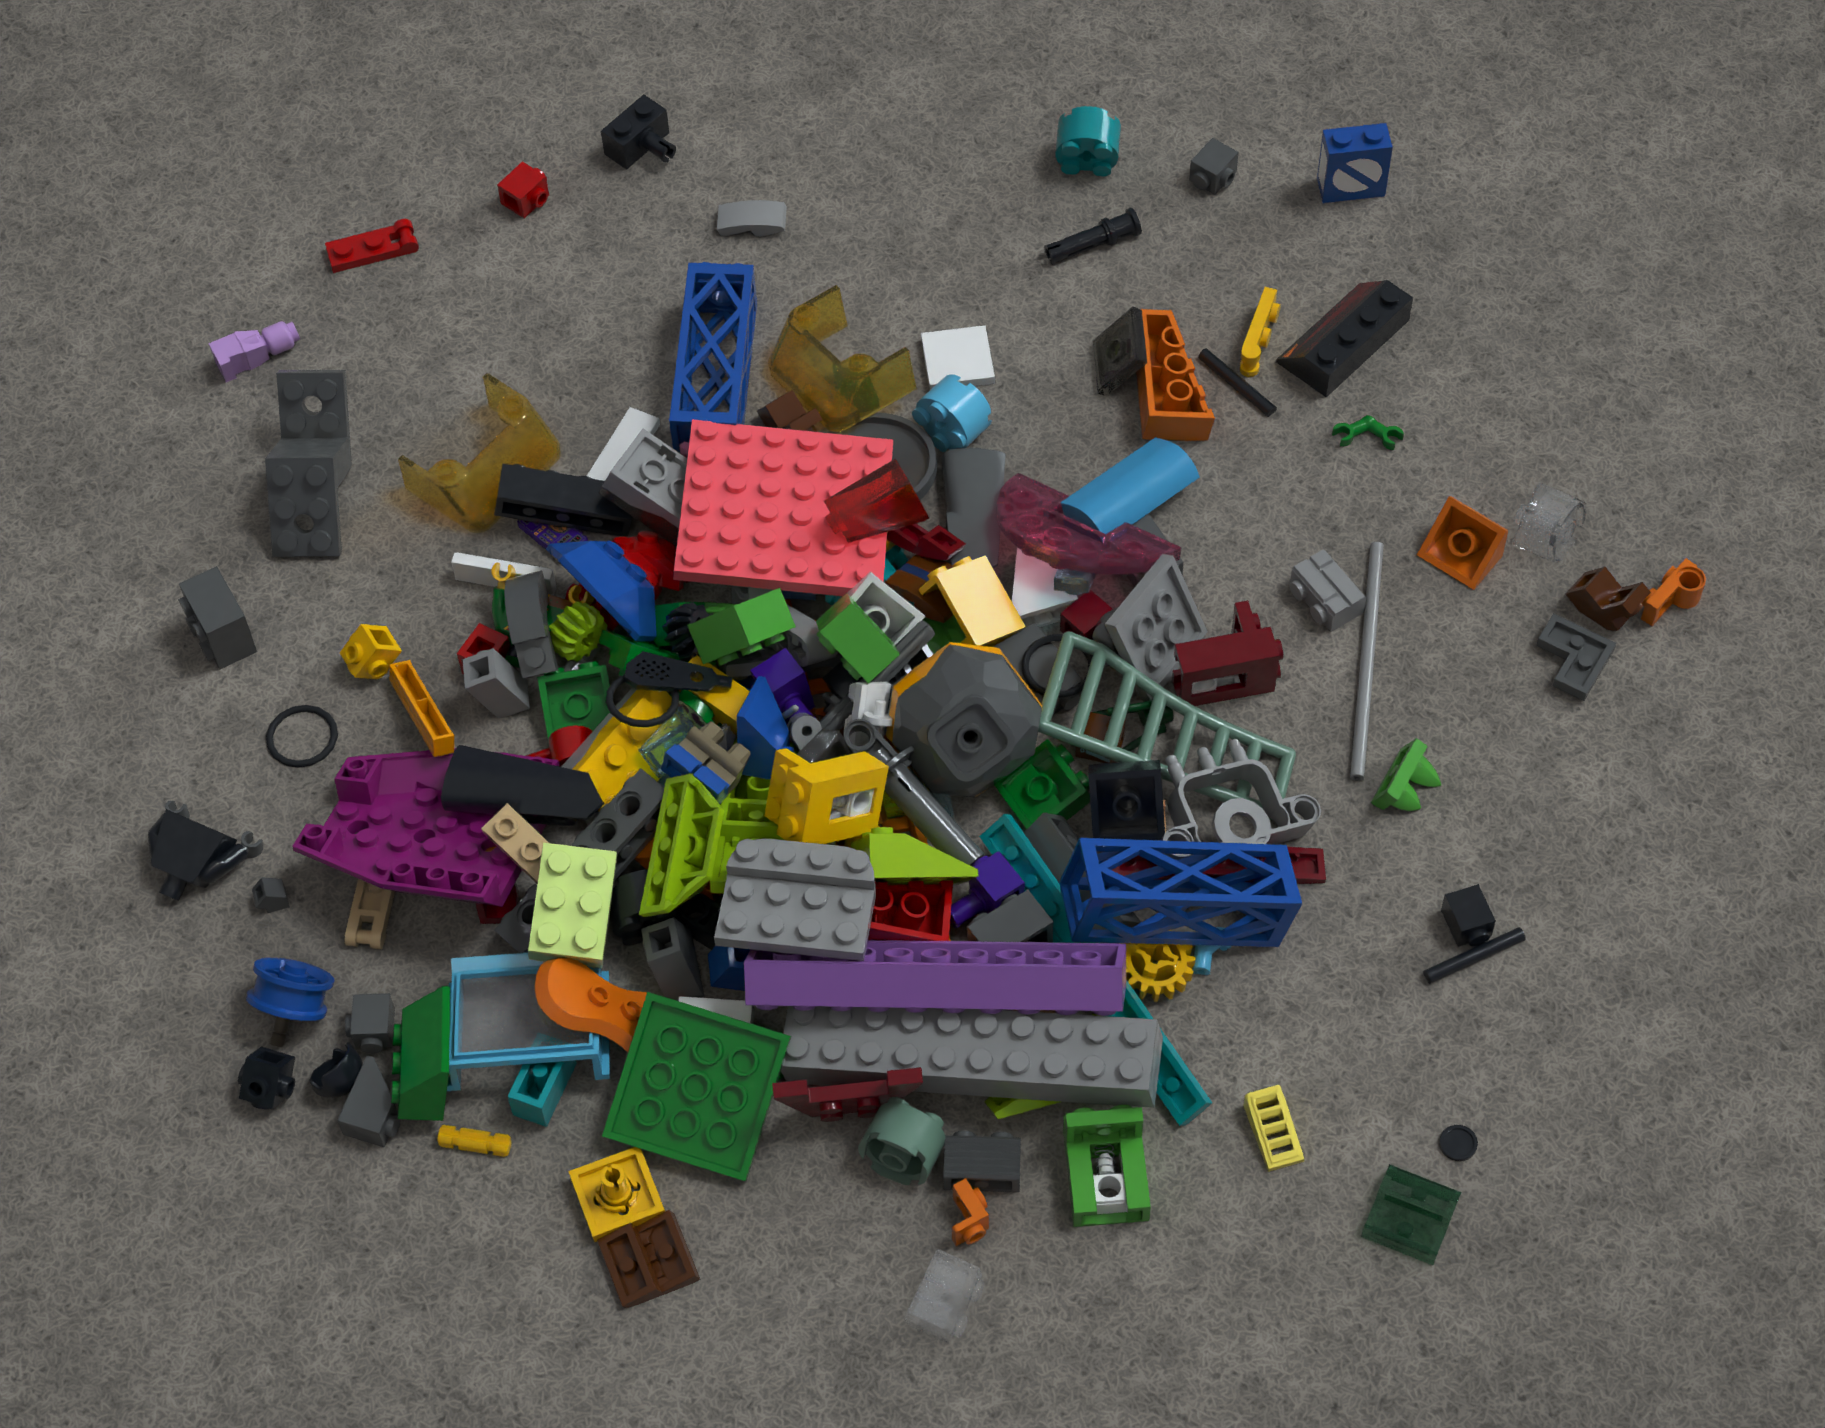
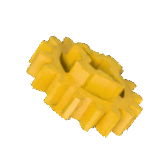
(1159, 978)

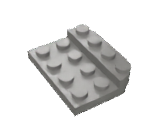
(797, 899)

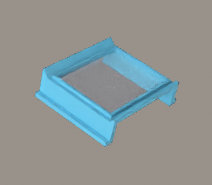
(501, 1024)

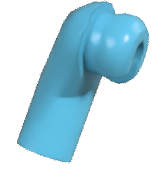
(1204, 957)

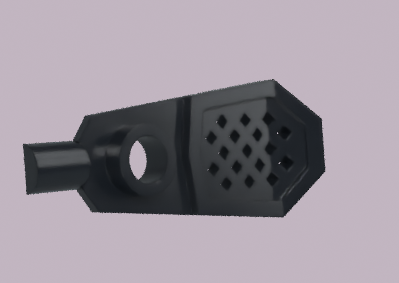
(662, 673)

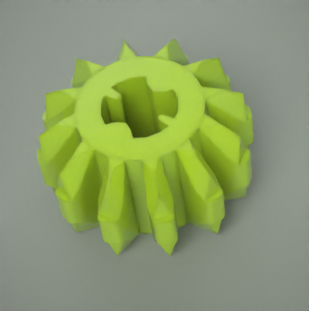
(577, 631)

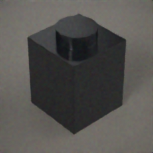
(1468, 916)

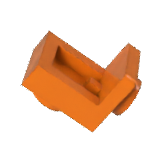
(972, 1206)

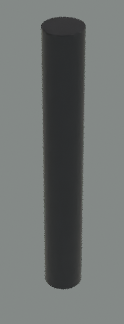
(1237, 382)
(1474, 955)

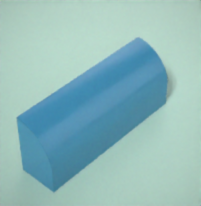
(1132, 487)

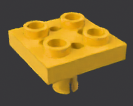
(612, 1180)

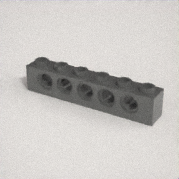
(629, 839)

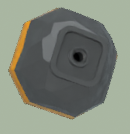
(964, 719)

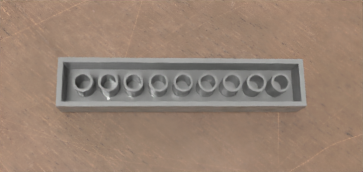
(981, 1052)

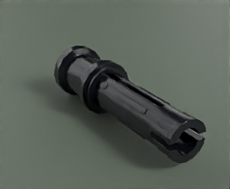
(1106, 231)

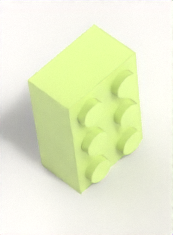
(572, 904)

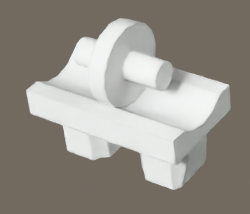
(870, 704)

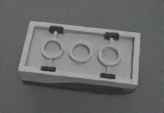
(649, 484)

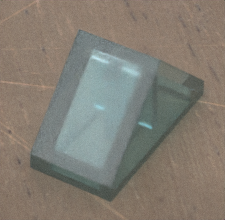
(667, 735)

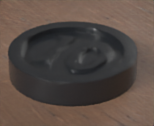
(1458, 1142)

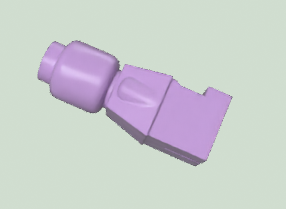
(249, 349)

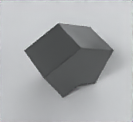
(270, 894)

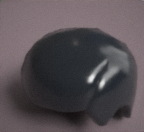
(338, 1074)

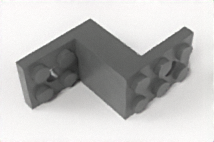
(308, 463)

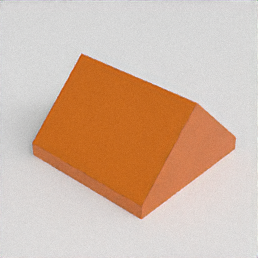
(1464, 543)

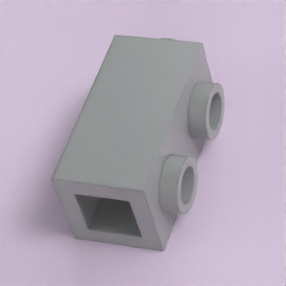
(495, 683)

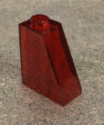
(875, 504)

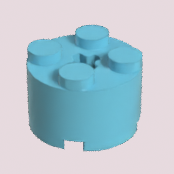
(953, 413)

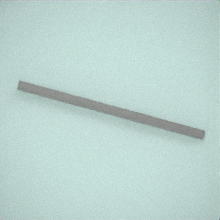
(1367, 662)

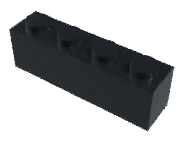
(558, 501)

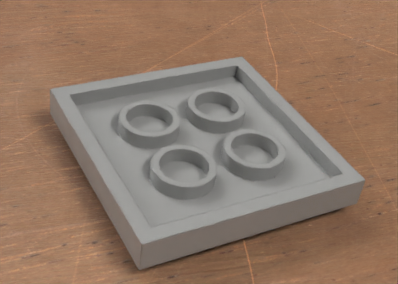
(1154, 620)

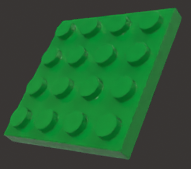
(696, 1086)

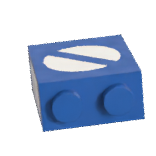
(1354, 162)

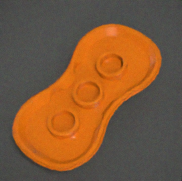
(586, 1002)

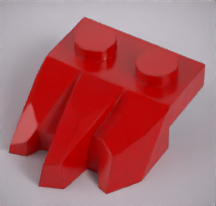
(653, 556)

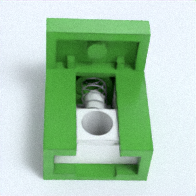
(1104, 1136)

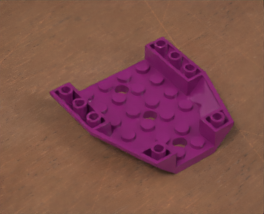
(393, 808)

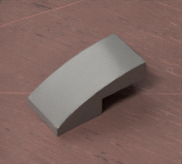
(759, 216)

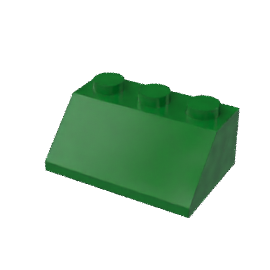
(422, 1057)

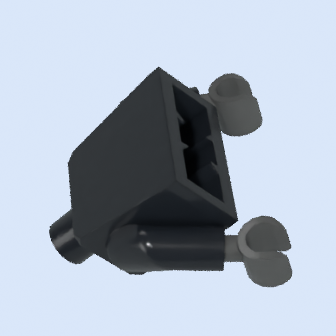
(194, 851)

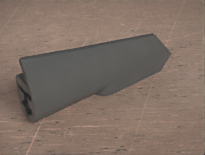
(971, 493)

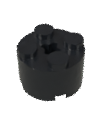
(626, 905)

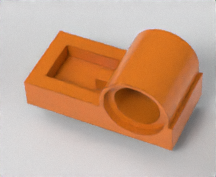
(1674, 591)

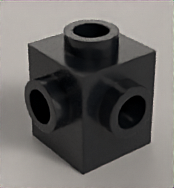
(266, 1078)

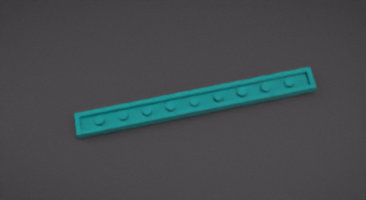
(1175, 1083)

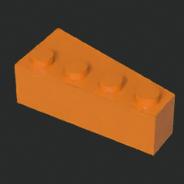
(1168, 390)

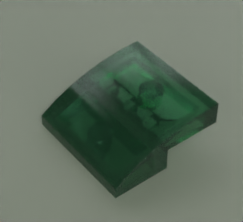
(1411, 1214)

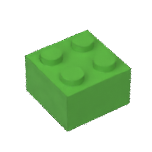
(742, 628)
(857, 638)

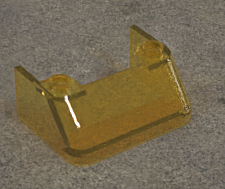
(837, 389)
(471, 491)

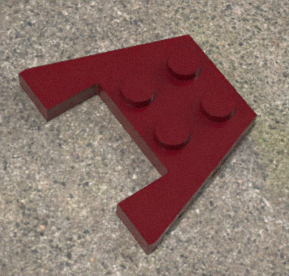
(835, 1100)

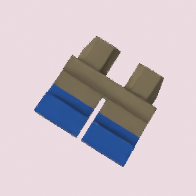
(707, 760)

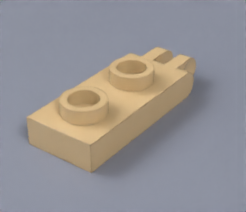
(516, 840)

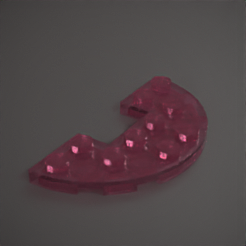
(1035, 523)

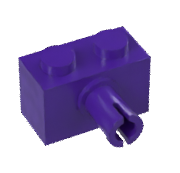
(786, 682)
(987, 891)

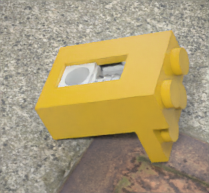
(826, 797)

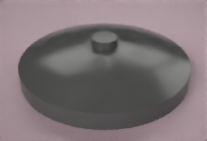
(911, 447)

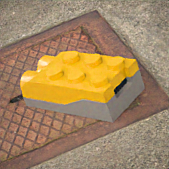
(612, 748)

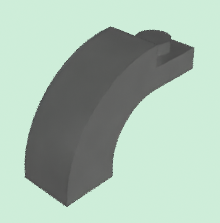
(528, 623)

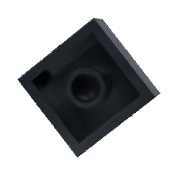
(1127, 800)

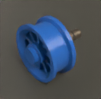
(289, 992)

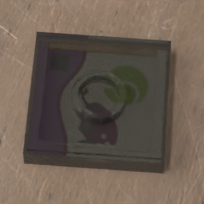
(1119, 351)

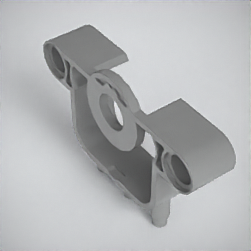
(1256, 773)

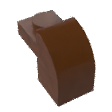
(788, 413)
(1604, 600)

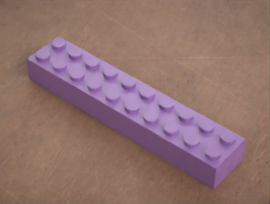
(945, 977)

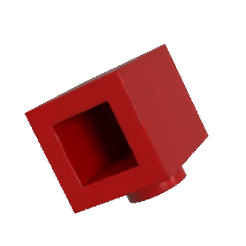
(523, 189)

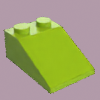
(903, 859)

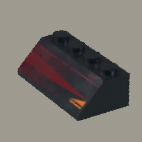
(1347, 335)

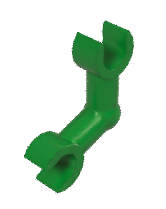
(1369, 424)

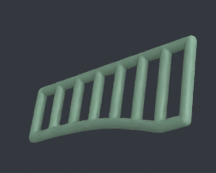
(1161, 698)

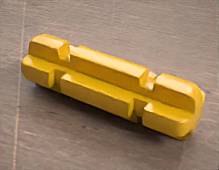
(474, 1140)

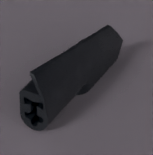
(537, 791)

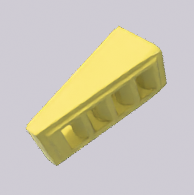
(1264, 1098)

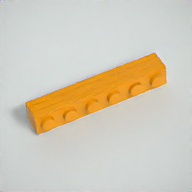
(421, 708)

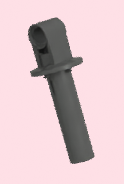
(914, 797)

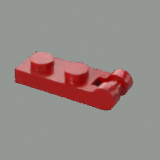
(372, 246)

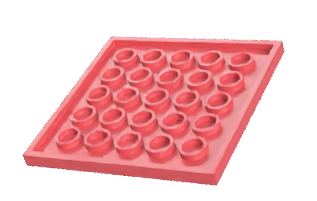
(760, 510)

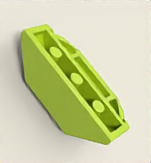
(682, 845)

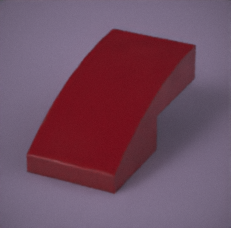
(935, 544)

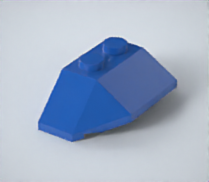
(612, 582)

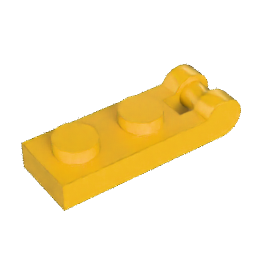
(1259, 333)

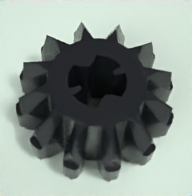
(678, 631)

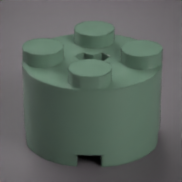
(903, 1142)

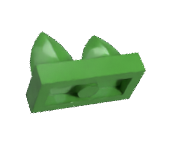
(1407, 766)

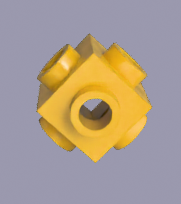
(370, 651)

